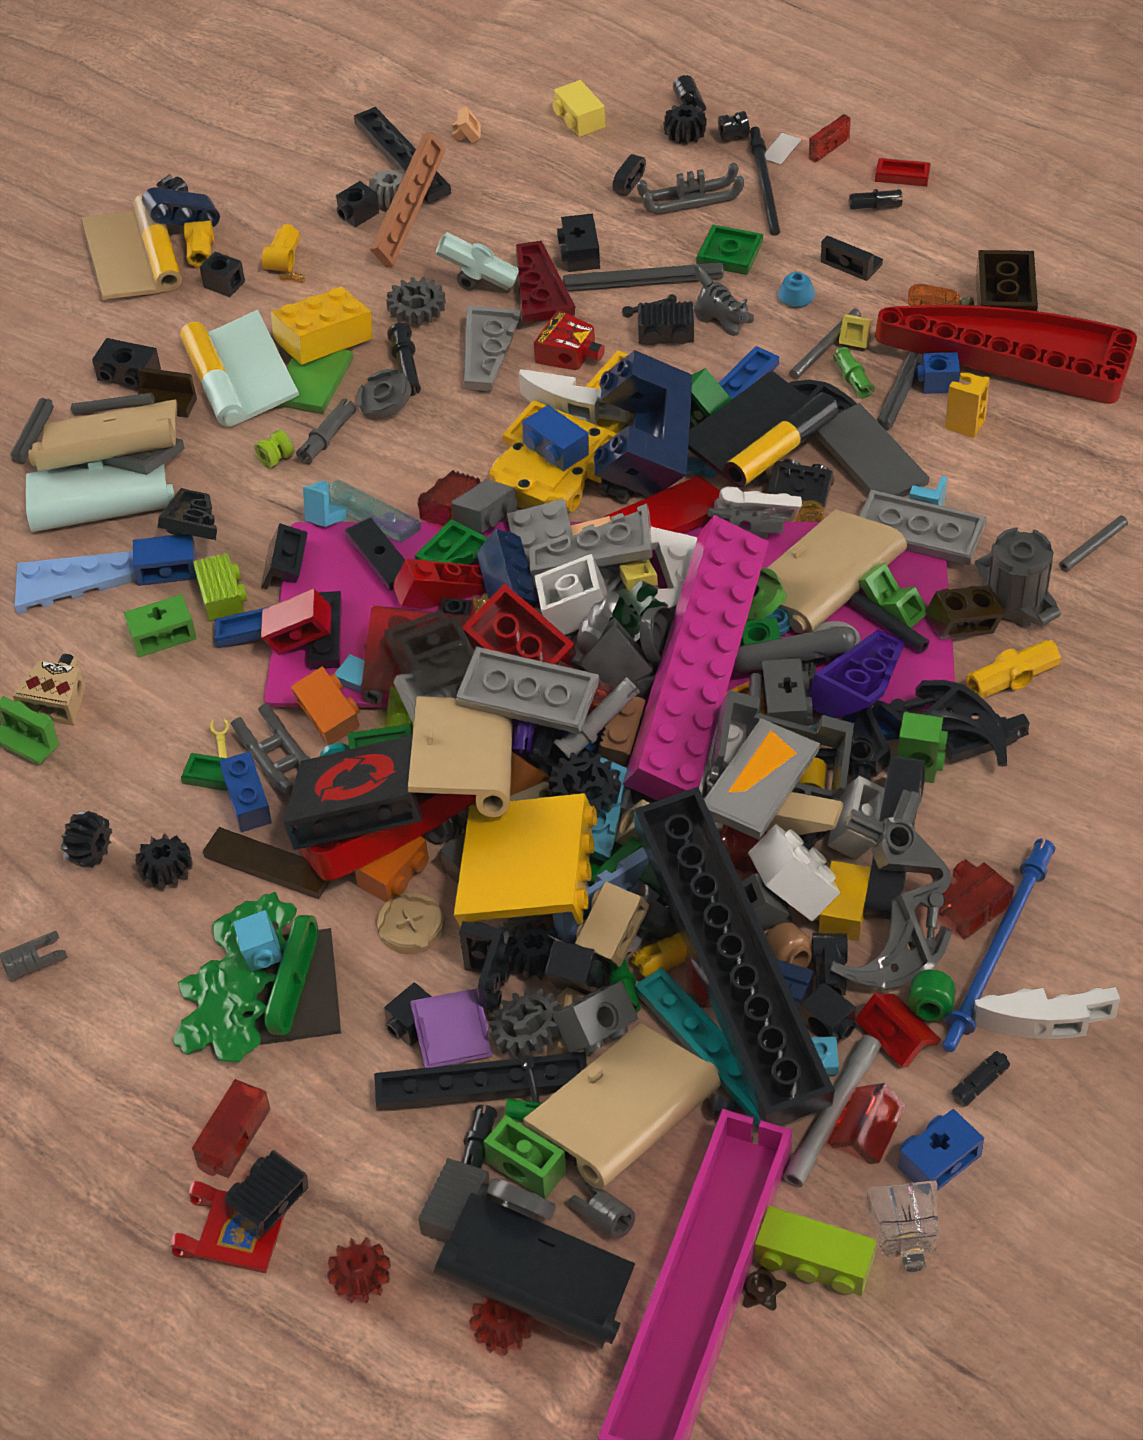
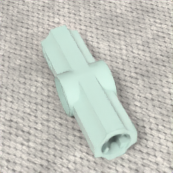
(477, 261)

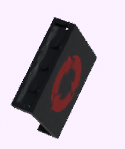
(352, 794)

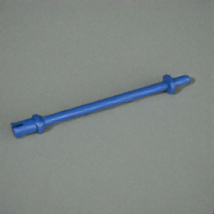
(1033, 871)

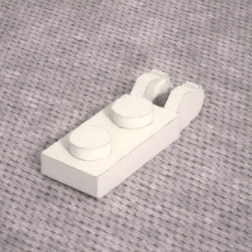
(778, 505)

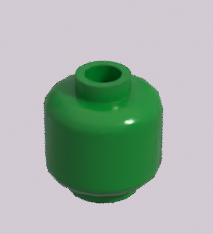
(931, 995)

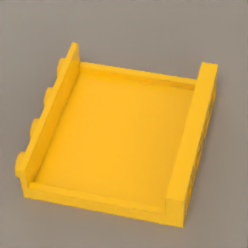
(527, 860)

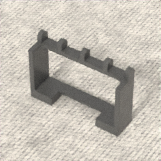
(828, 732)

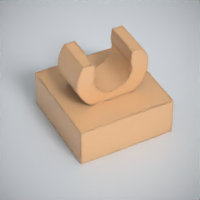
(466, 126)

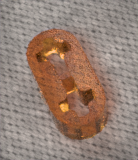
(932, 295)

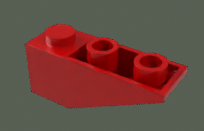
(427, 582)

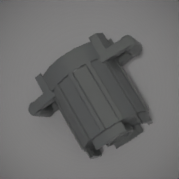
(1021, 576)

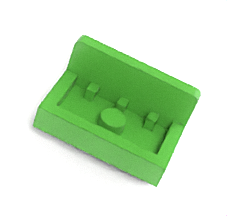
(26, 731)

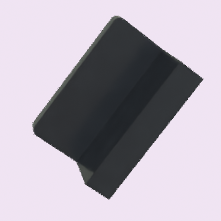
(849, 258)
(285, 555)

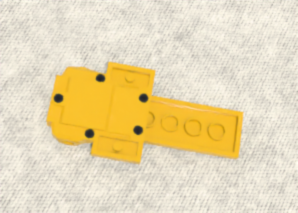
(542, 482)

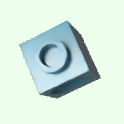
(258, 941)

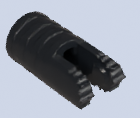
(687, 92)

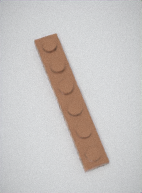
(408, 199)

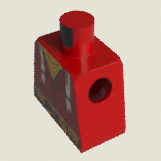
(566, 343)

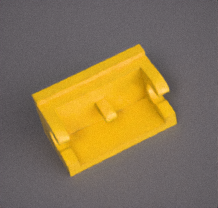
(967, 404)

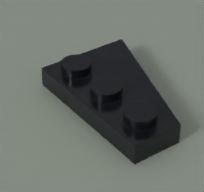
(189, 514)

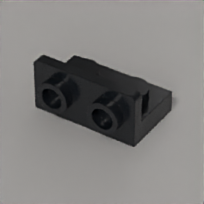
(801, 480)

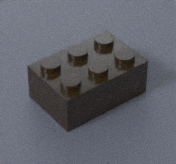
(1006, 279)

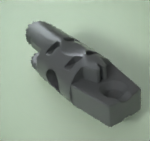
(760, 521)

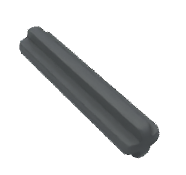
(31, 430)

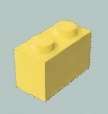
(579, 108)

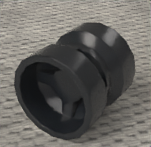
(733, 126)

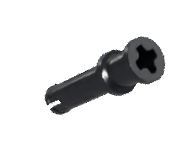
(403, 351)

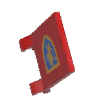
(222, 1238)

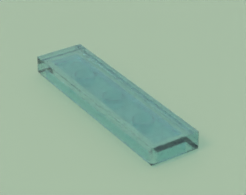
(363, 506)

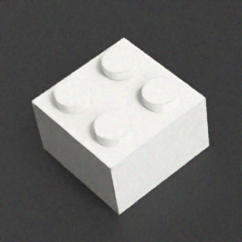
(570, 592)
(794, 871)

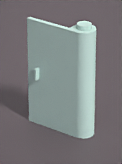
(92, 494)

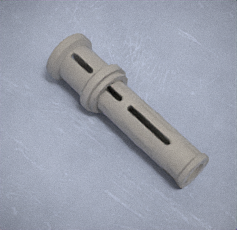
(598, 719)

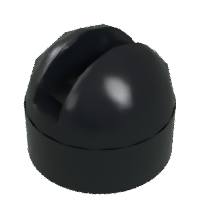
(717, 1103)

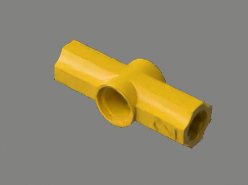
(1014, 668)

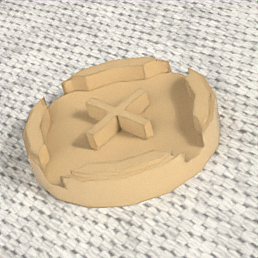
(410, 923)

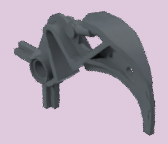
(915, 857)

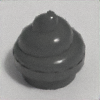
(443, 832)

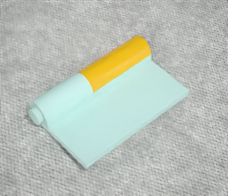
(238, 368)

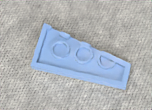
(56, 578)

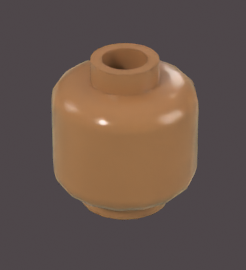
(790, 944)

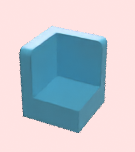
(929, 495)
(318, 507)

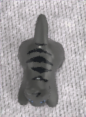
(718, 303)

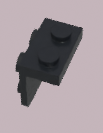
(486, 954)

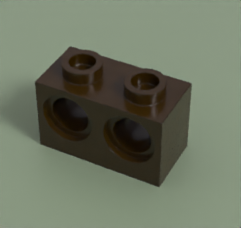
(964, 612)

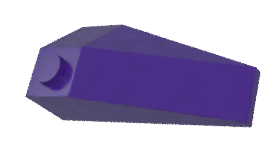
(856, 676)

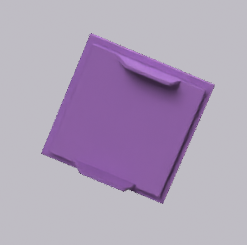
(451, 1028)

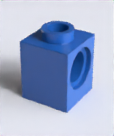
(938, 372)

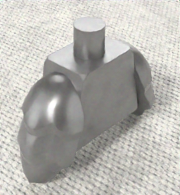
(612, 650)

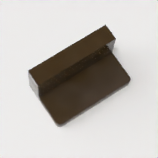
(167, 387)

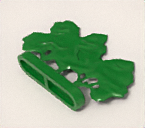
(230, 989)

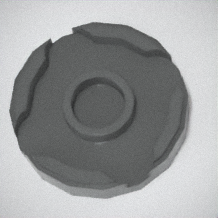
(384, 394)

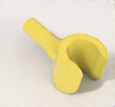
(220, 738)

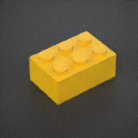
(321, 325)

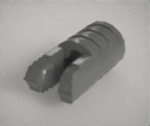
(25, 960)
(604, 1211)

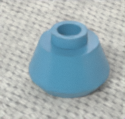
(796, 290)

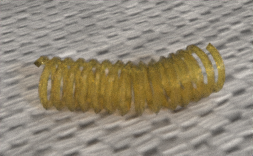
(289, 275)

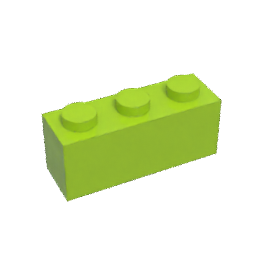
(815, 1251)

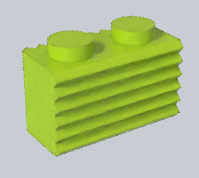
(219, 586)

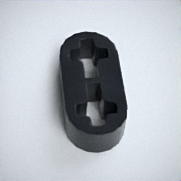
(629, 174)

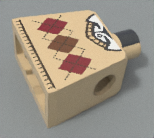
(53, 689)

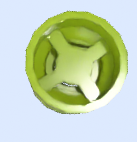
(274, 448)

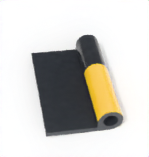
(759, 428)

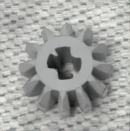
(386, 185)

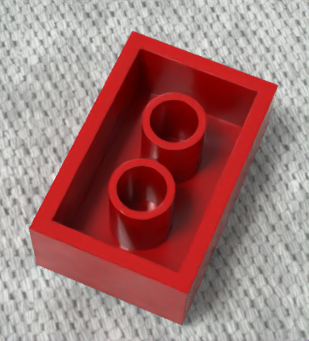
(516, 628)

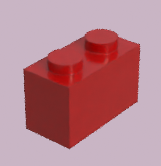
(296, 621)

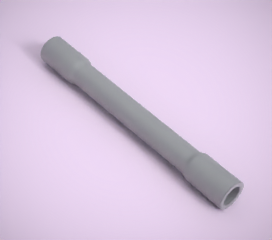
(807, 1155)

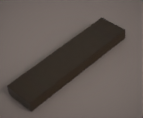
(264, 862)

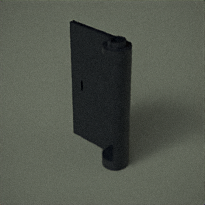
(535, 1270)

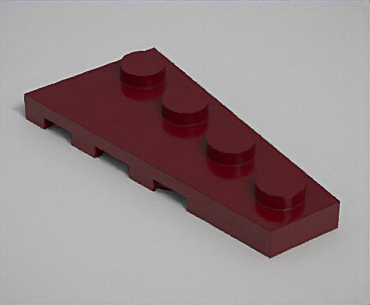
(540, 284)

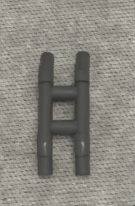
(259, 750)

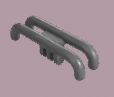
(691, 192)

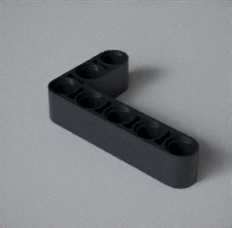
(886, 884)

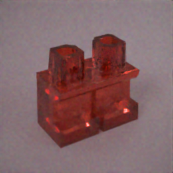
(975, 897)

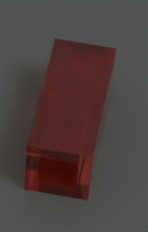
(231, 1129)

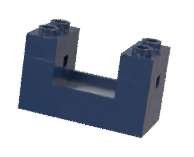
(656, 447)

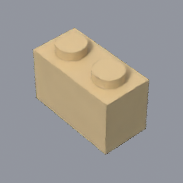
(612, 923)

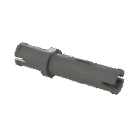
(320, 438)

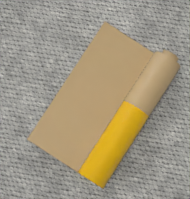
(131, 253)

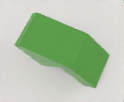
(884, 591)

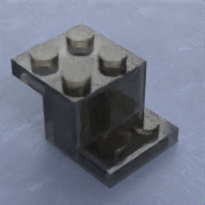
(431, 650)

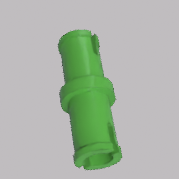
(853, 372)

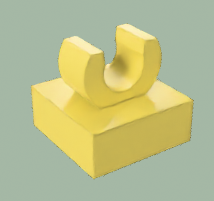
(855, 331)

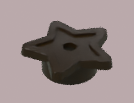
(764, 1279)

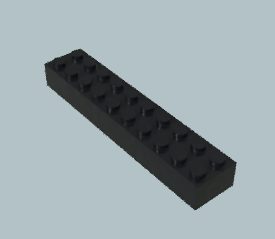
(733, 959)

